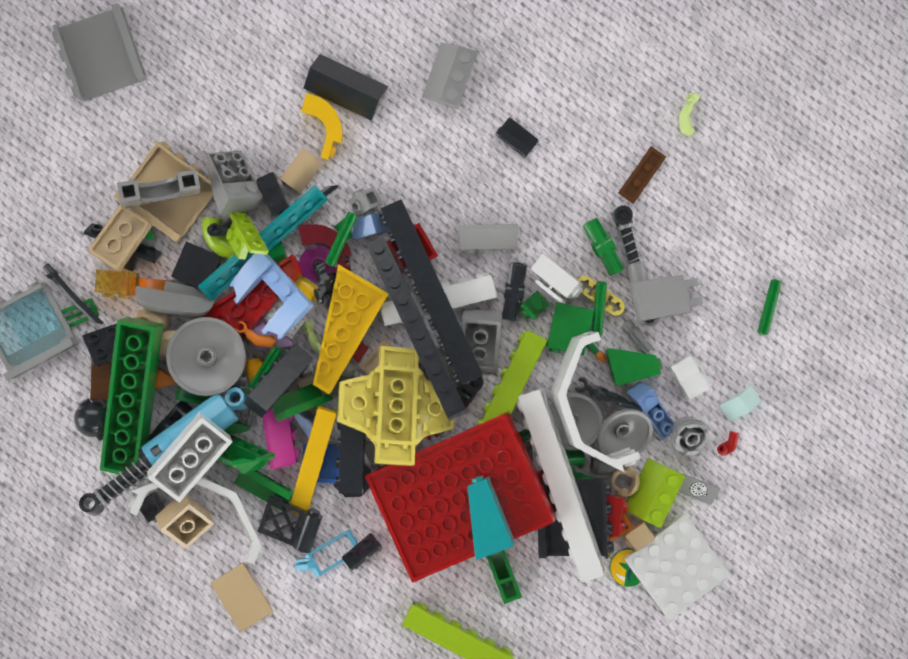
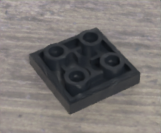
(195, 264)

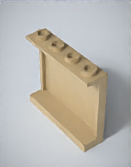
(175, 215)

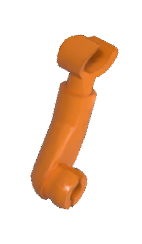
(258, 340)

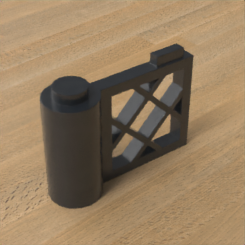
(305, 529)

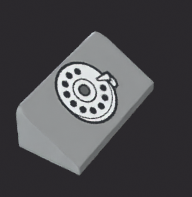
(699, 489)

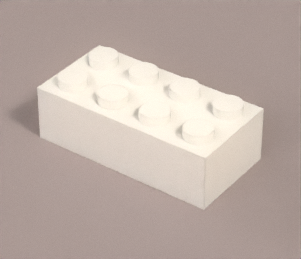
(189, 457)

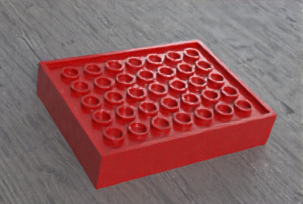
(430, 505)

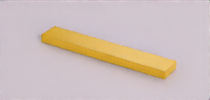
(313, 458)

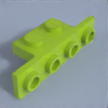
(244, 236)

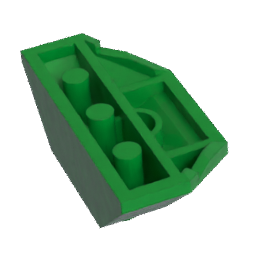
(245, 456)

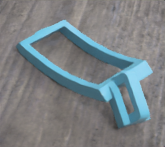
(311, 565)

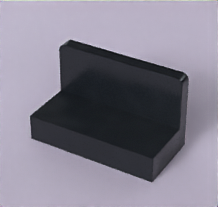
(517, 137)

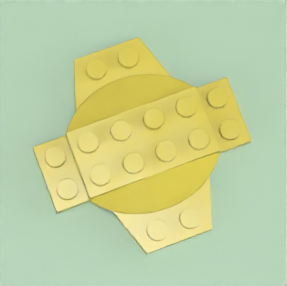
(393, 406)

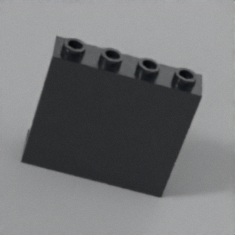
(595, 498)

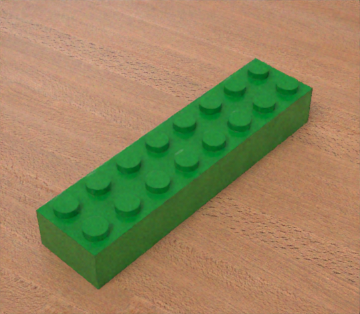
(130, 392)

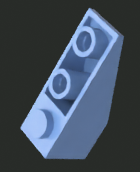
(648, 401)

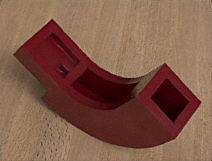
(321, 234)

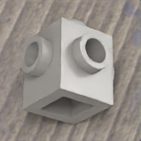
(365, 201)

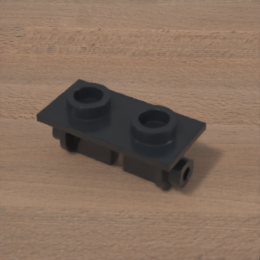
(359, 552)

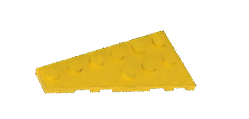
(348, 319)

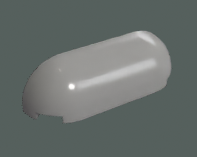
(172, 303)

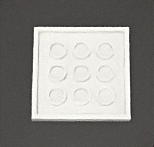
(677, 567)

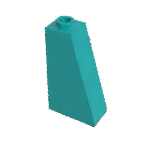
(488, 521)

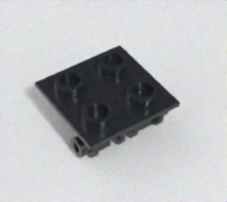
(101, 344)

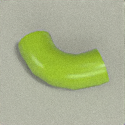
(219, 245)

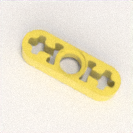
(608, 308)

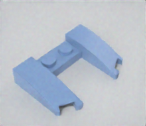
(295, 304)

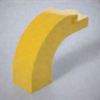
(322, 110)

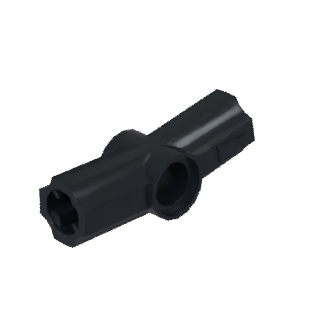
(514, 291)

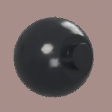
(91, 417)

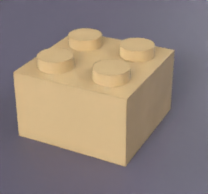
(184, 520)

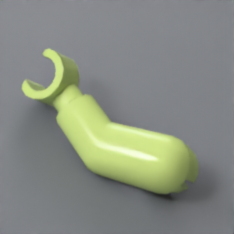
(684, 116)
(313, 339)

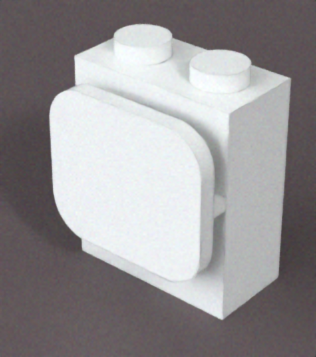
(556, 279)

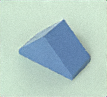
(368, 226)

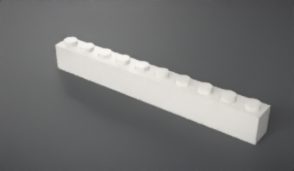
(562, 485)

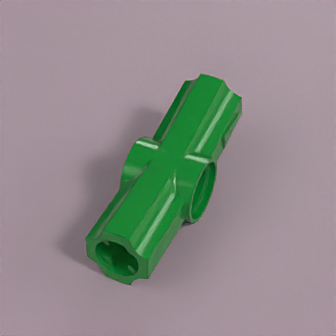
(603, 246)

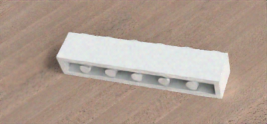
(459, 295)

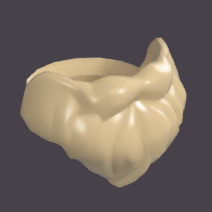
(635, 483)

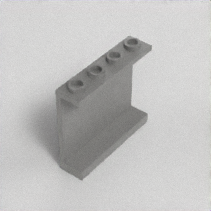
(99, 54)

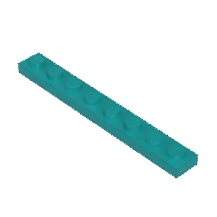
(271, 236)

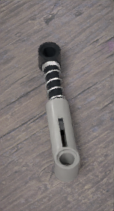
(636, 268)

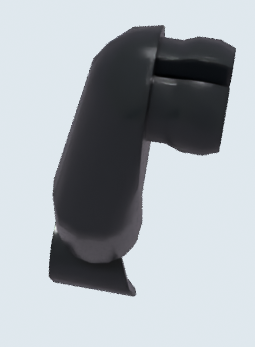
(217, 230)

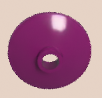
(310, 257)

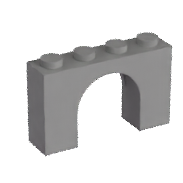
(180, 186)

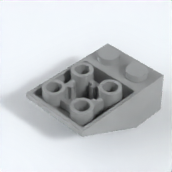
(232, 182)

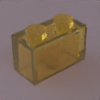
(113, 282)

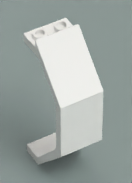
(558, 393)
(255, 546)

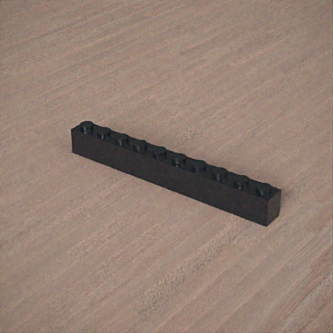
(432, 293)
(416, 328)

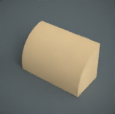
(301, 170)

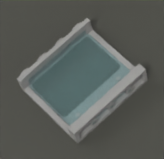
(32, 330)

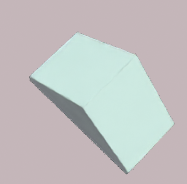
(740, 404)

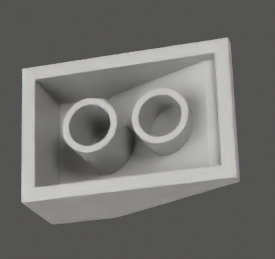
(483, 332)

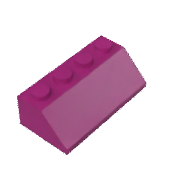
(280, 440)

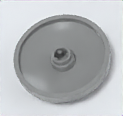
(206, 356)

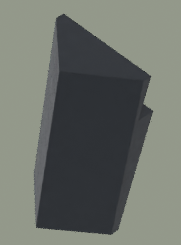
(345, 87)

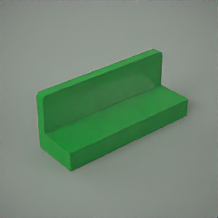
(299, 401)
(263, 486)

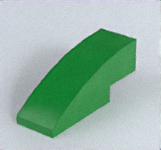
(504, 576)

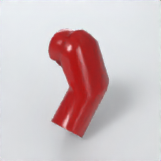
(730, 445)

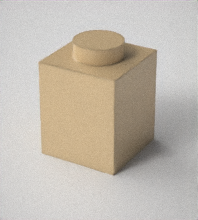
(638, 536)

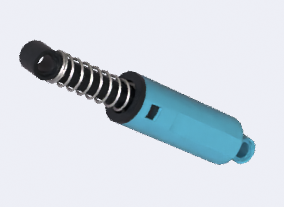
(216, 408)

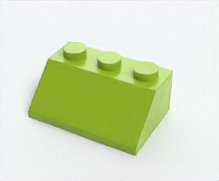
(656, 492)

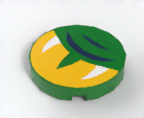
(621, 571)

